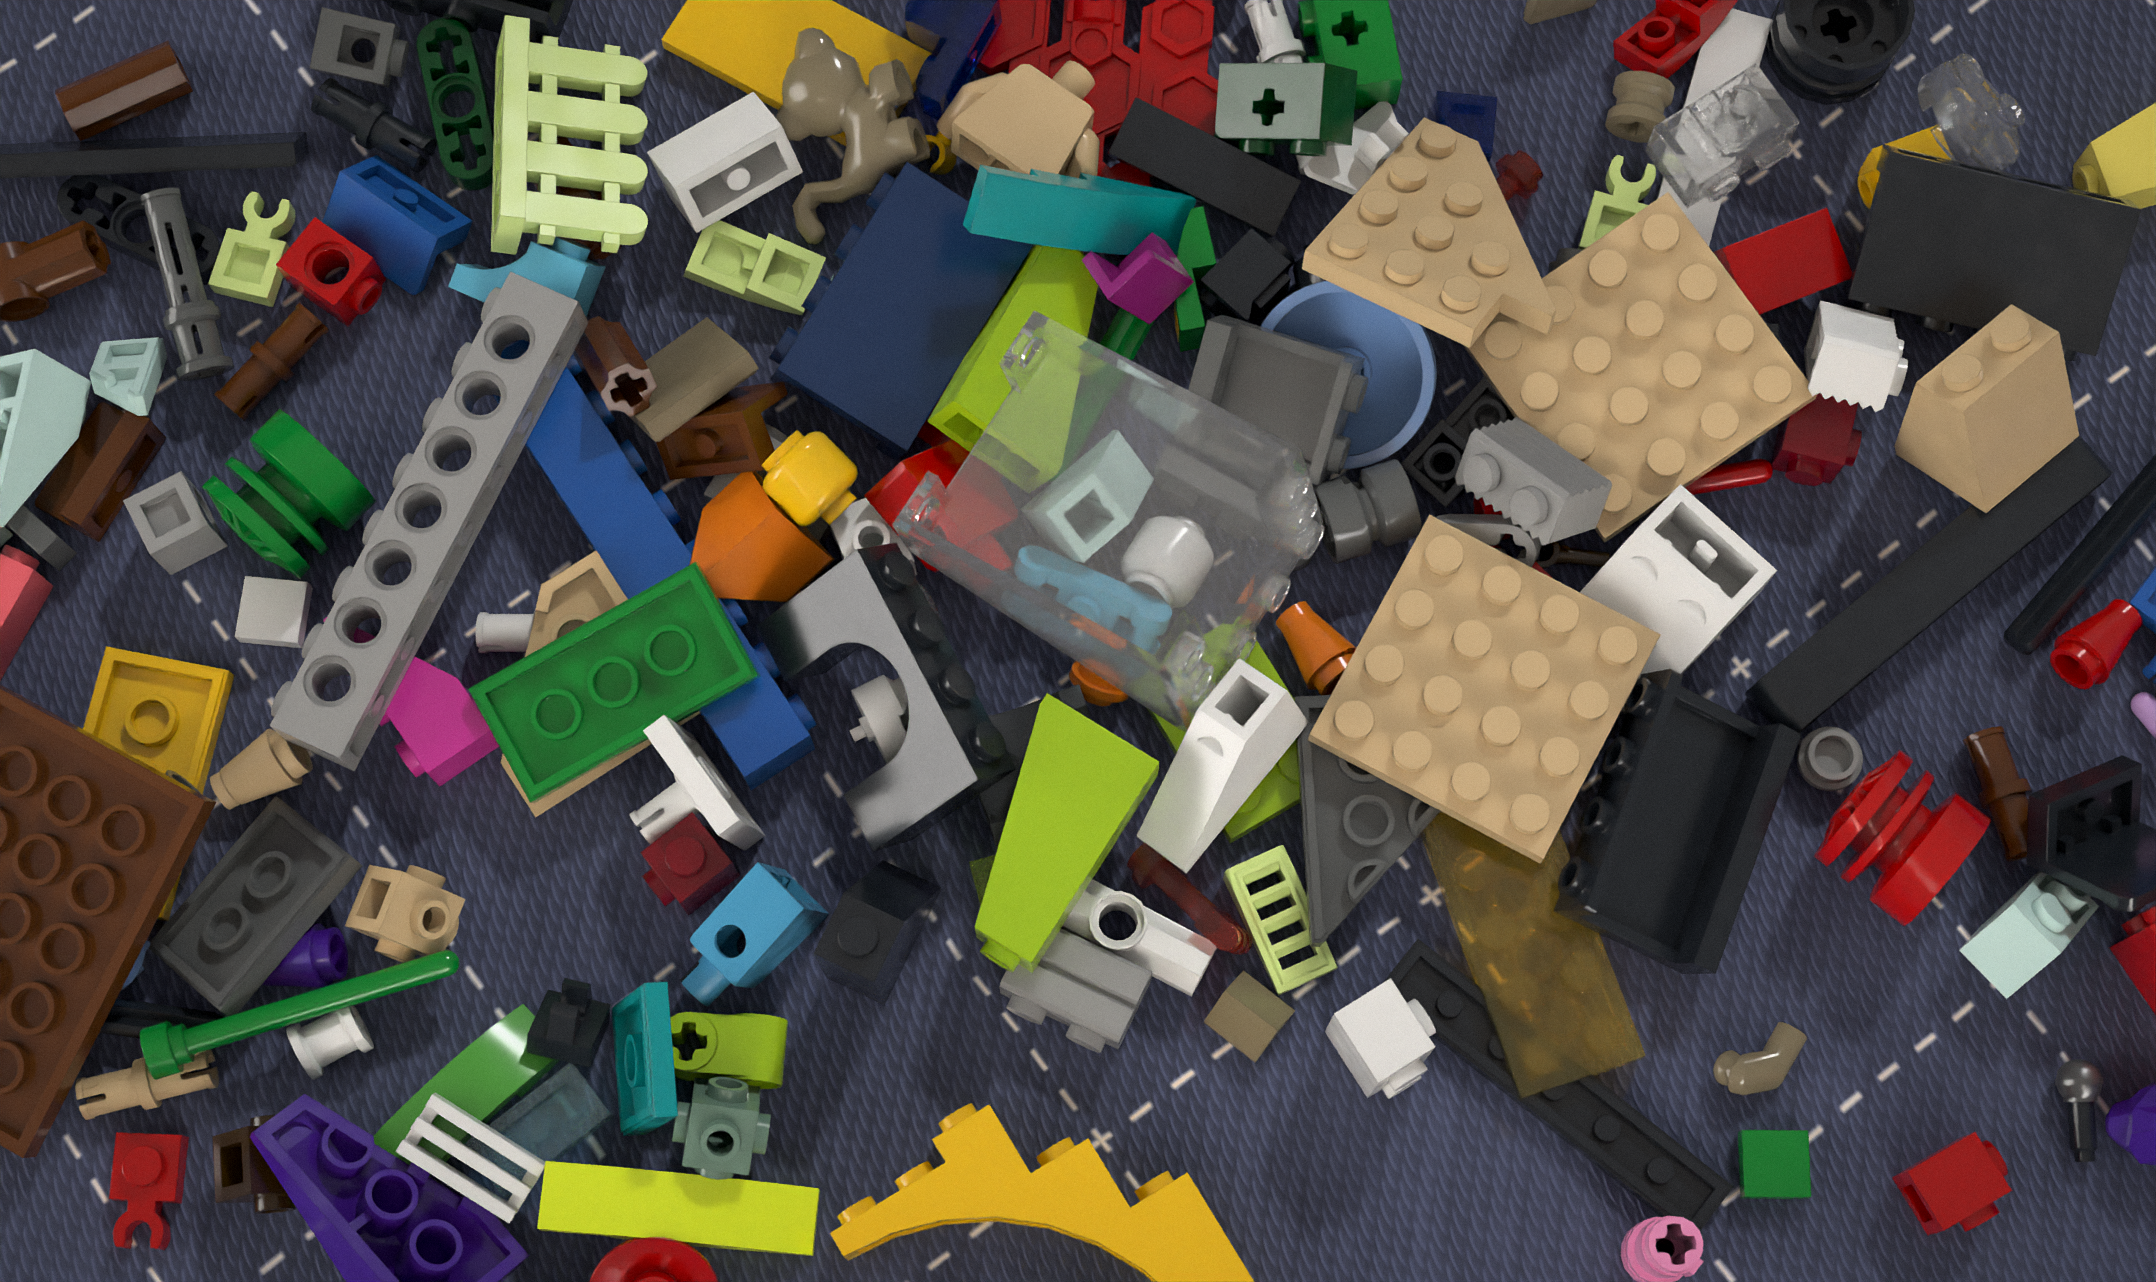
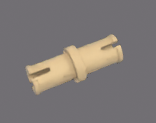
(138, 1087)

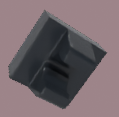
(569, 1024)

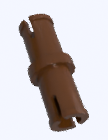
(271, 361)
(2001, 789)

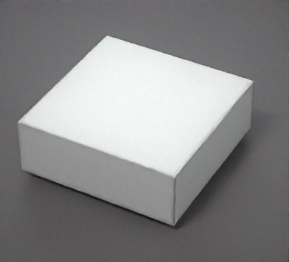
(273, 612)

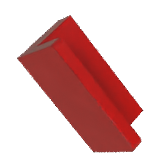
(1787, 261)

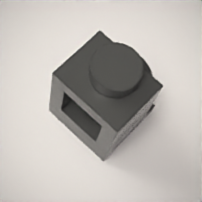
(338, 37)

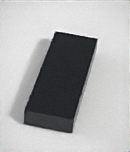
(1203, 167)

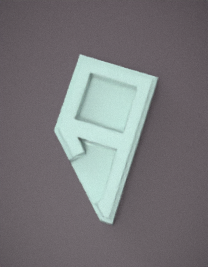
(129, 372)

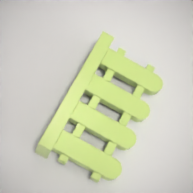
(552, 164)

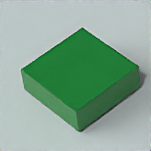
(1774, 1164)

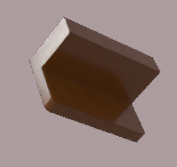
(723, 436)
(100, 470)

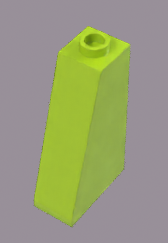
(1048, 282)
(1061, 824)

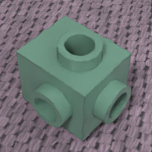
(724, 1106)

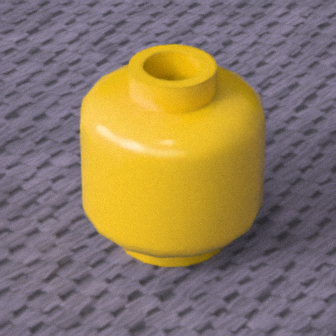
(810, 478)

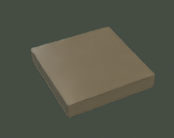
(692, 376)

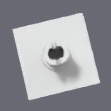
(696, 790)

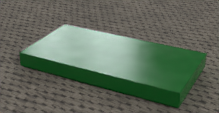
(611, 680)

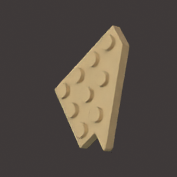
(1434, 241)

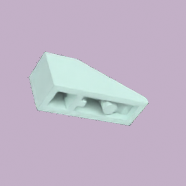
(38, 422)

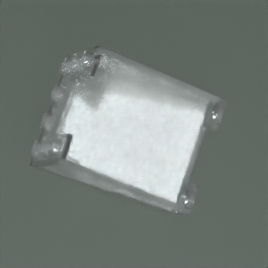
(1121, 519)

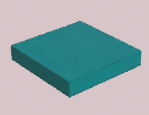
(644, 1059)

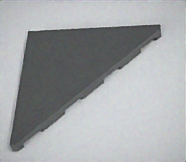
(1349, 828)

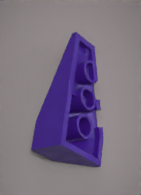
(376, 1210)

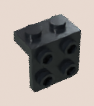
(2092, 835)

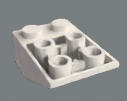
(1681, 579)

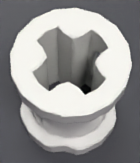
(329, 1039)

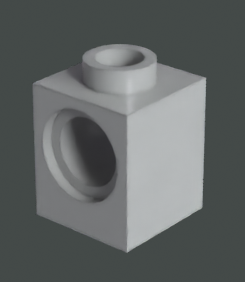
(175, 523)

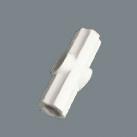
(1158, 943)

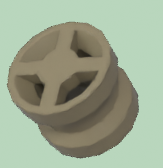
(1639, 104)

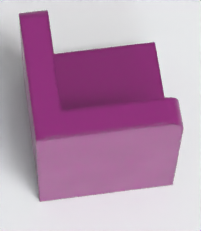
(1144, 280)

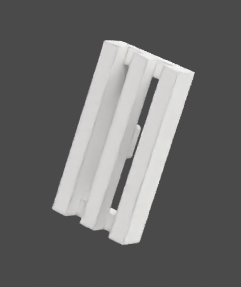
(454, 1178)

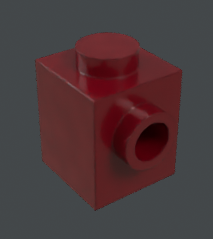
(1817, 441)
(687, 865)

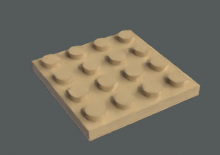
(1647, 363)
(1484, 688)

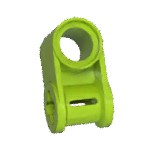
(736, 1046)

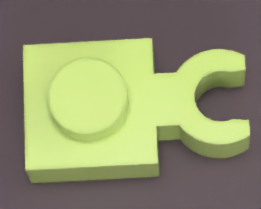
(1611, 210)
(249, 258)

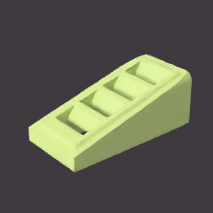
(1256, 868)

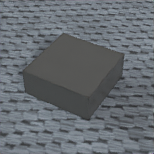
(41, 538)

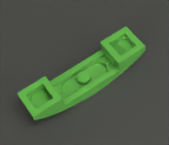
(476, 1080)

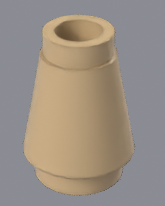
(261, 770)

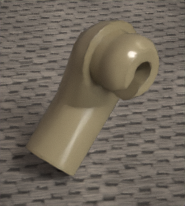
(1762, 1069)

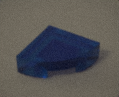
(1469, 116)

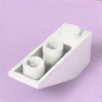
(1220, 762)

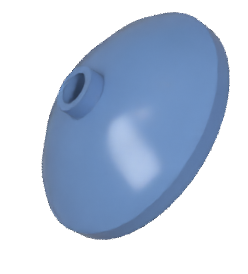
(1396, 361)

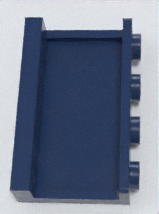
(897, 310)

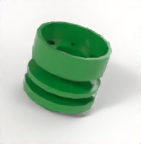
(288, 494)

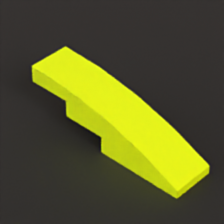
(678, 1207)

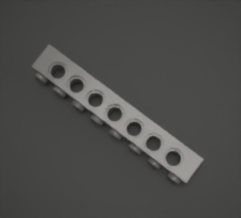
(345, 726)

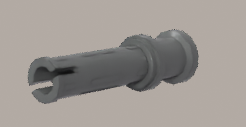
(184, 319)

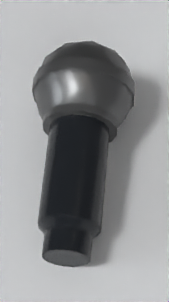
(2079, 1086)

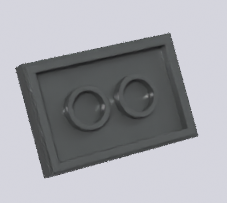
(254, 907)

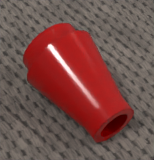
(2093, 647)

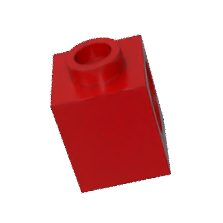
(319, 252)

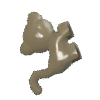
(828, 96)

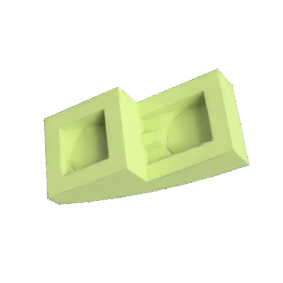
(754, 268)

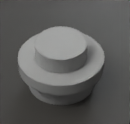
(1829, 758)

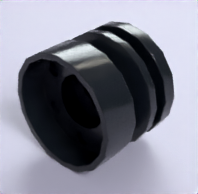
(1822, 67)

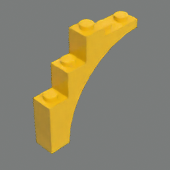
(1072, 1193)

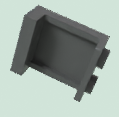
(1282, 387)

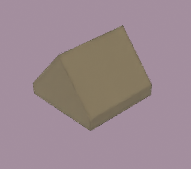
(1248, 1016)

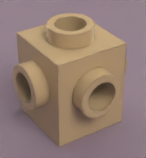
(405, 912)

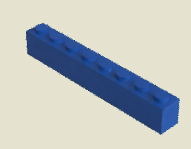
(641, 548)

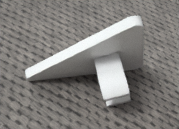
(1373, 141)

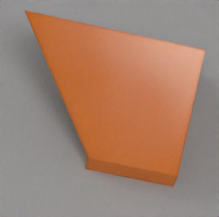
(754, 546)

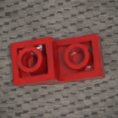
(1670, 34)

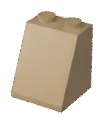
(1991, 410)

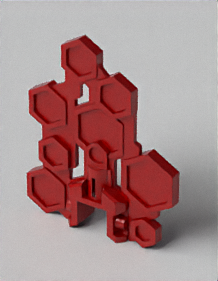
(1165, 73)

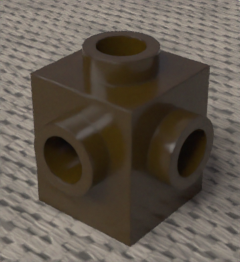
(243, 1173)

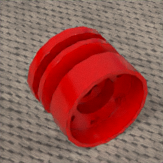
(1902, 837)

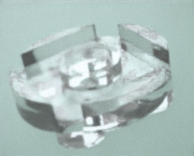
(1973, 117)

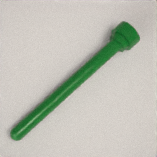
(170, 1047)

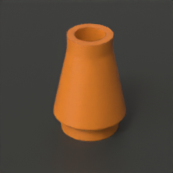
(1316, 647)

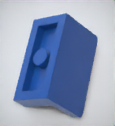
(394, 221)

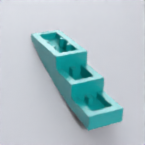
(1073, 211)

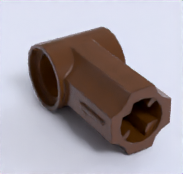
(48, 267)

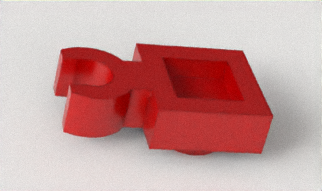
(146, 1175)

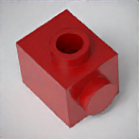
(1955, 1185)

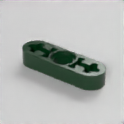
(440, 86)

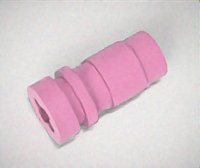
(1647, 1265)

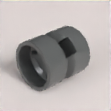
(1368, 510)

